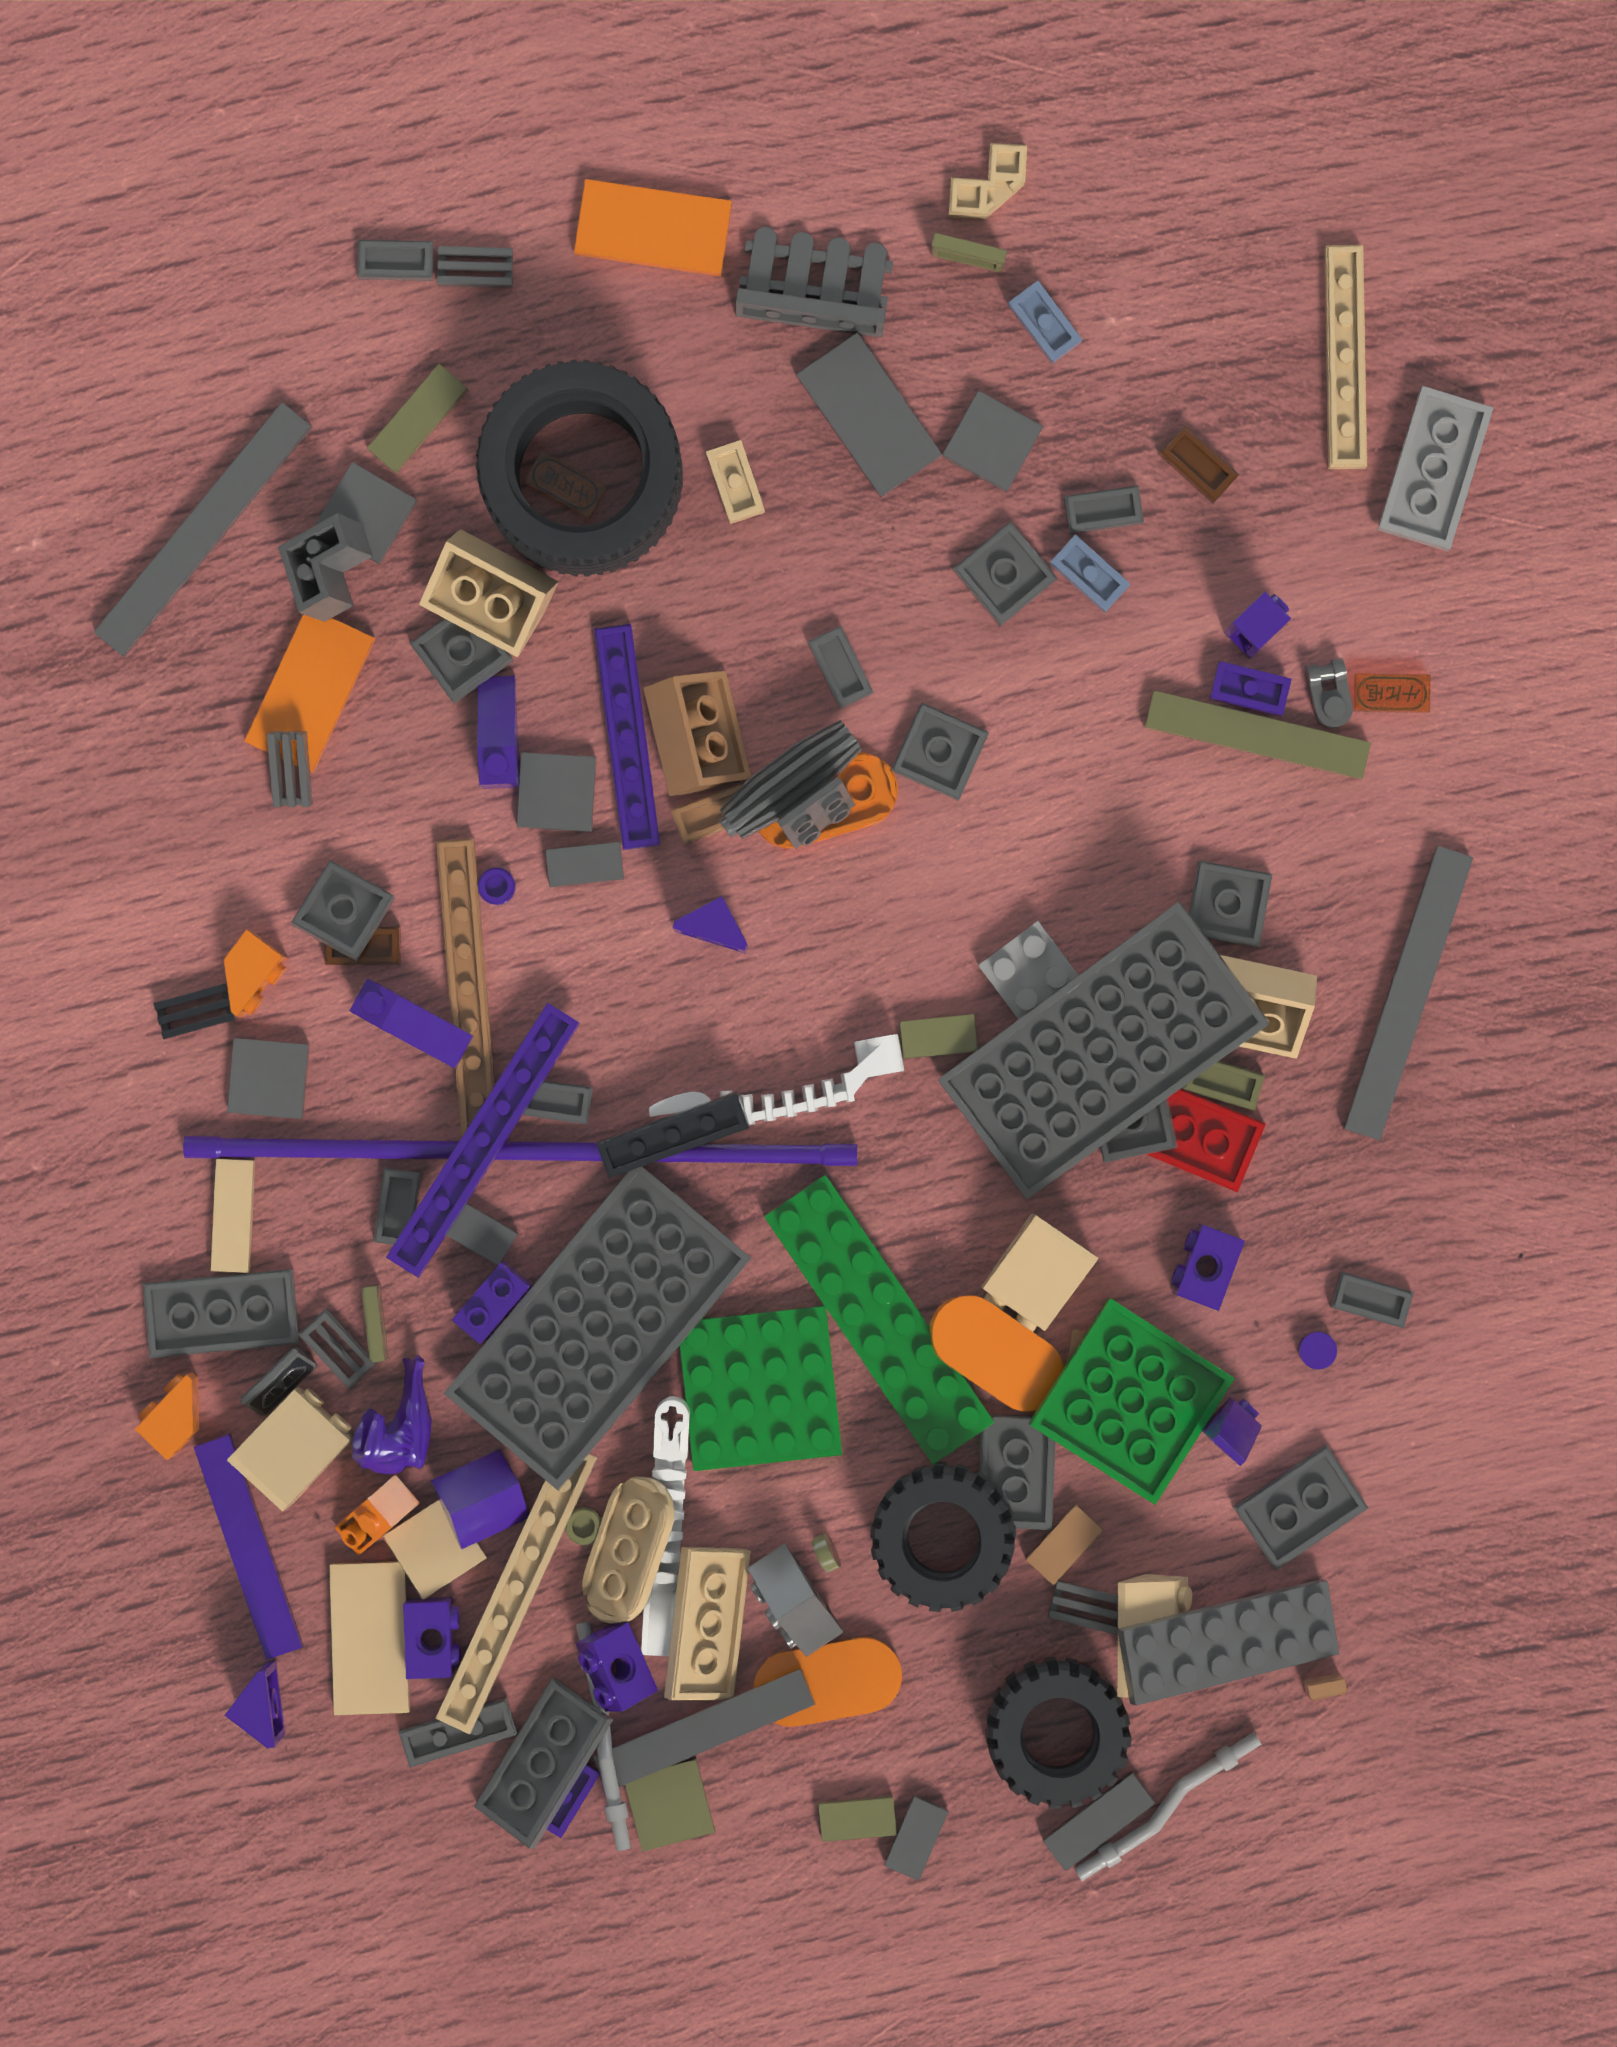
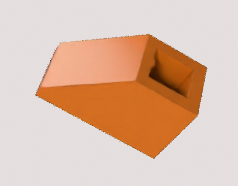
(249, 970)
(174, 1419)
(376, 1515)

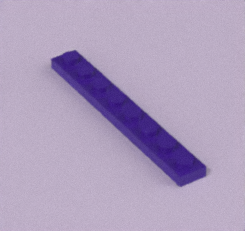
(483, 1140)

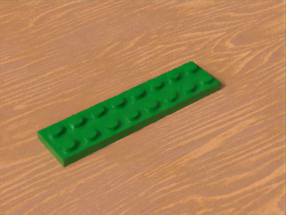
(878, 1319)

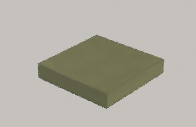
(670, 1805)

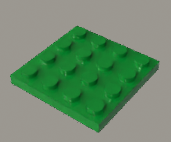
(760, 1389)
(1131, 1401)

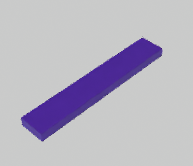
(627, 737)
(248, 1548)

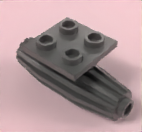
(796, 789)

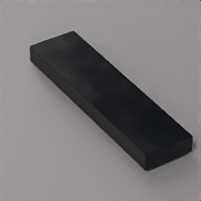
(673, 1134)

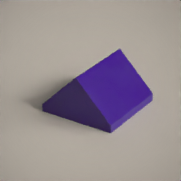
(714, 925)
(481, 1498)
(260, 1707)

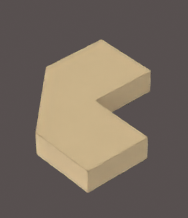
(983, 197)

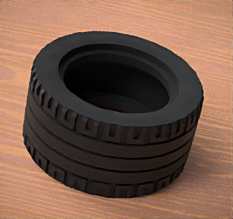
(566, 391)

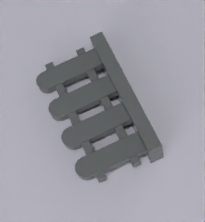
(795, 304)

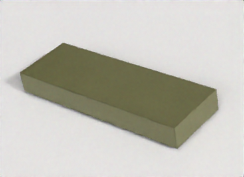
(417, 419)

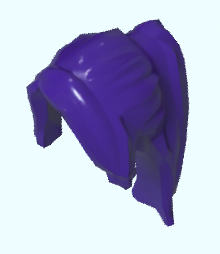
(405, 1438)

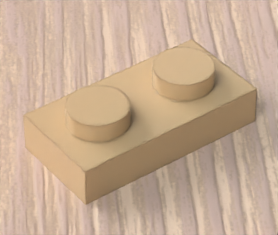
(735, 482)

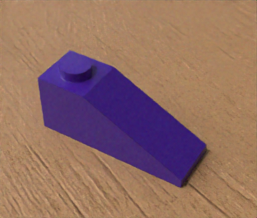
(498, 733)
(411, 1023)
(1234, 1429)

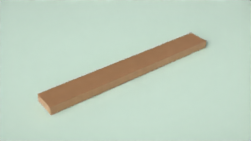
(466, 973)

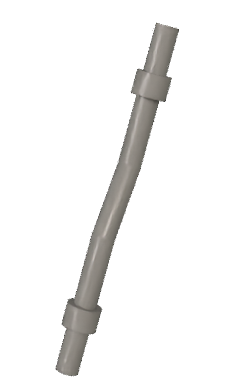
(616, 1809)
(1110, 1853)

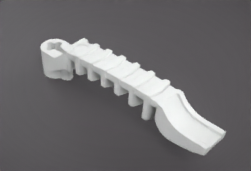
(874, 1058)
(669, 1470)

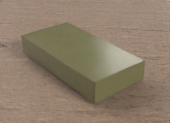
(968, 252)
(938, 1036)
(1228, 1084)
(375, 1323)
(857, 1818)

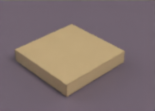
(430, 1550)

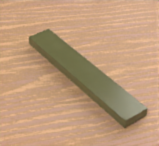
(1257, 735)

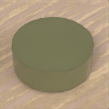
(583, 1525)
(826, 1552)

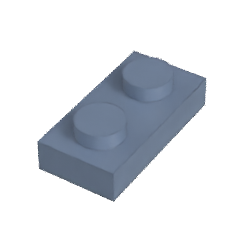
(1044, 322)
(1090, 574)

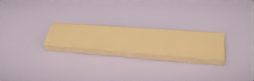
(1345, 357)

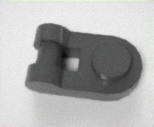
(1334, 706)

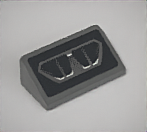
(279, 1381)

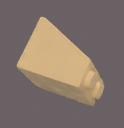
(1038, 1273)
(291, 1447)

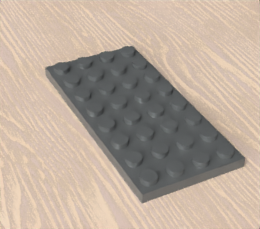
(1103, 1050)
(597, 1326)

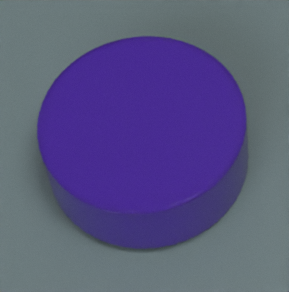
(496, 886)
(1317, 1350)

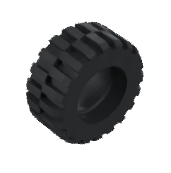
(924, 1584)
(1058, 1783)

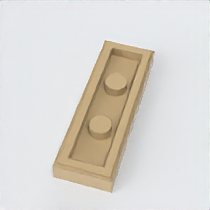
(232, 1215)

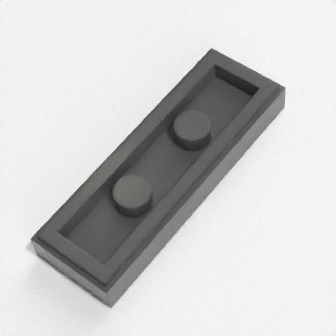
(437, 1739)
(1098, 1821)

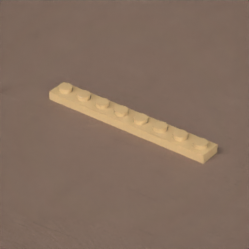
(511, 1600)

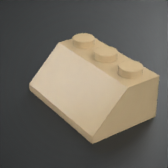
(488, 592)
(1285, 1000)
(1145, 1600)

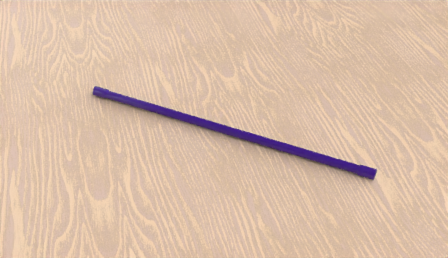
(215, 1147)

